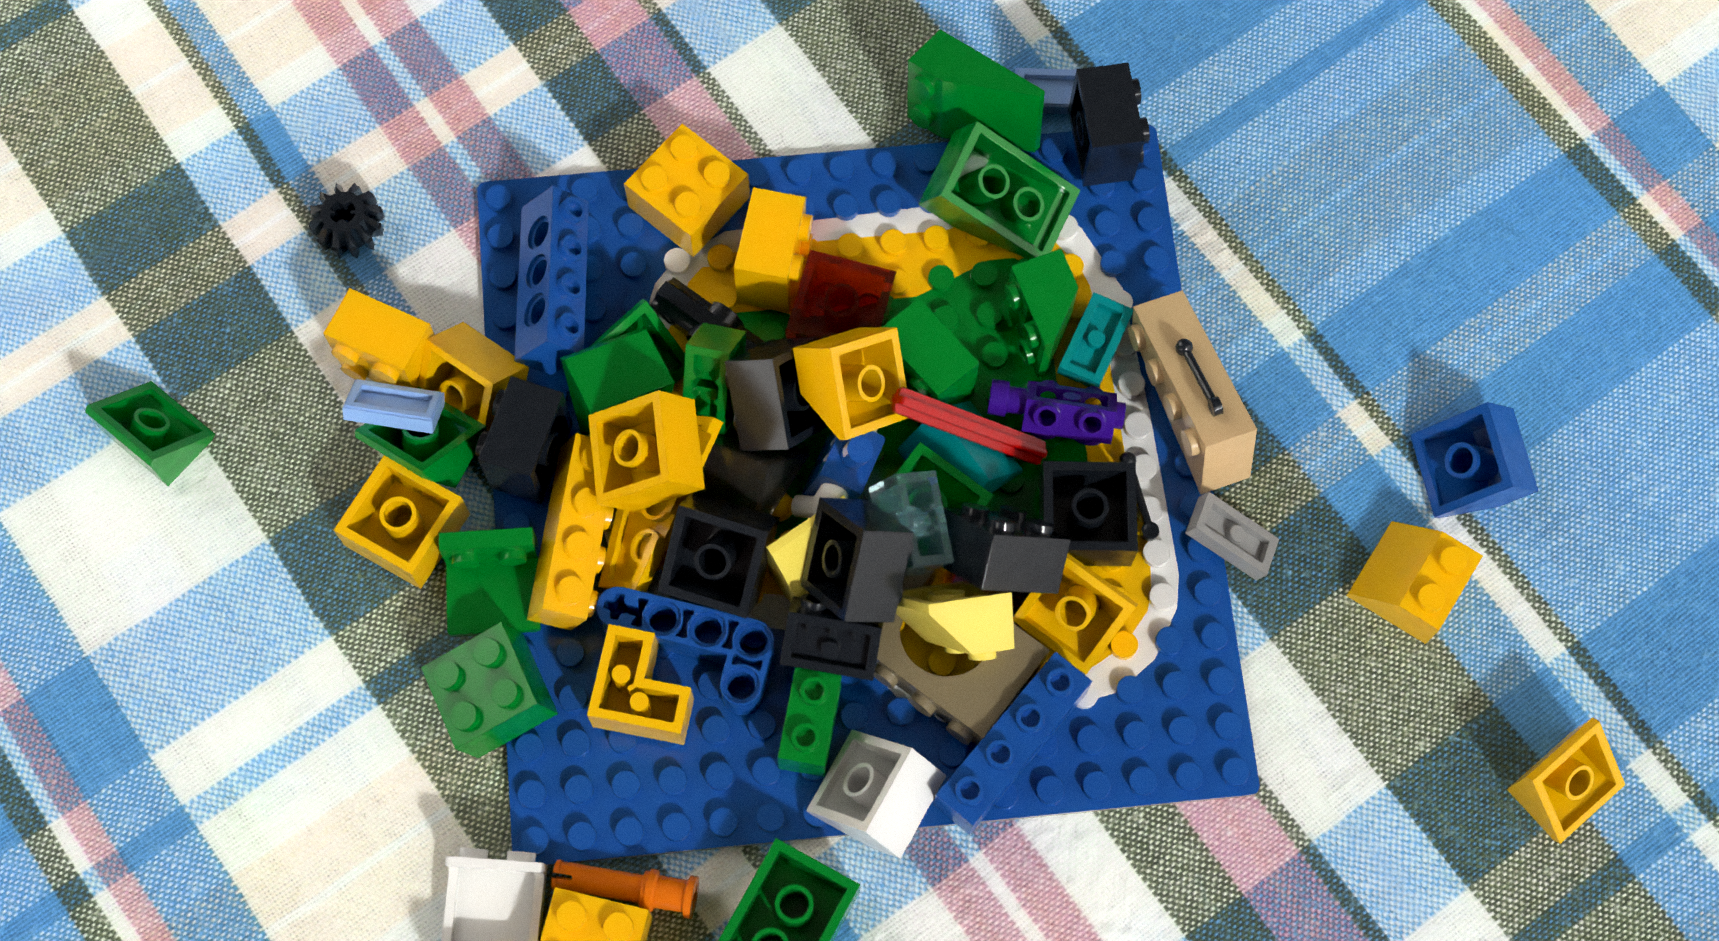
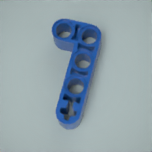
(683, 640)

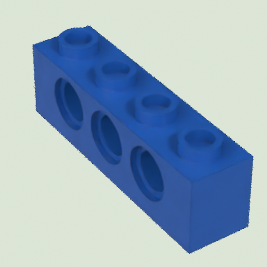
(551, 280)
(1012, 743)

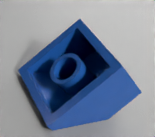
(1474, 461)

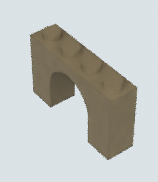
(965, 701)

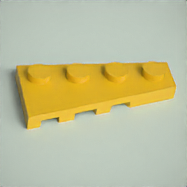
(643, 535)

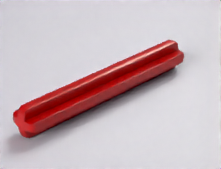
(968, 426)

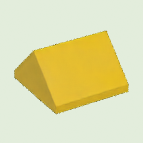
(1079, 618)
(1570, 781)

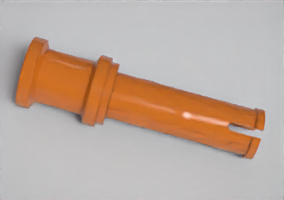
(649, 890)

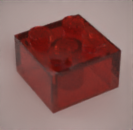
(840, 297)

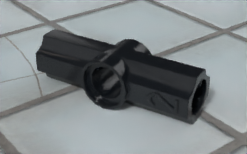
(688, 311)

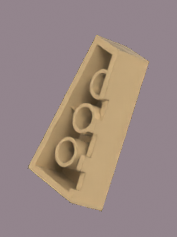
(1214, 447)

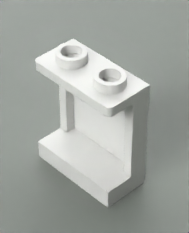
(494, 897)

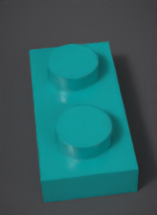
(1095, 341)

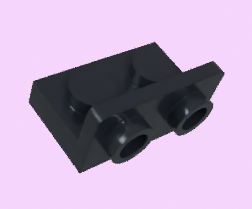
(827, 644)

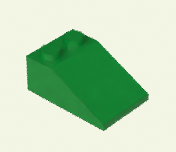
(958, 86)
(998, 193)

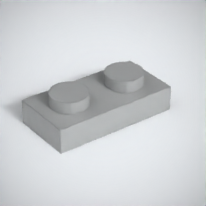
(1232, 536)

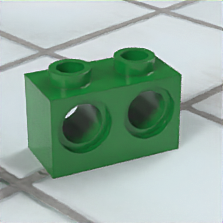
(706, 370)
(809, 722)

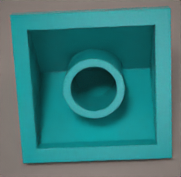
(978, 462)

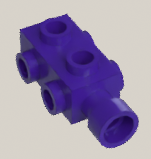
(1064, 415)

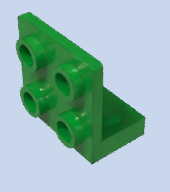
(489, 579)

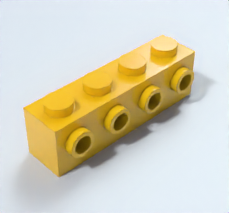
(570, 542)

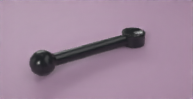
(1184, 348)
(1149, 529)

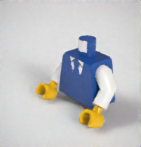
(838, 471)

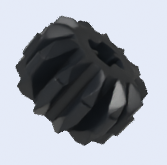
(335, 232)

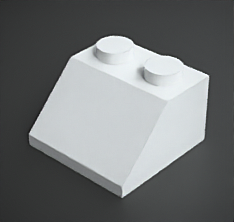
(877, 792)

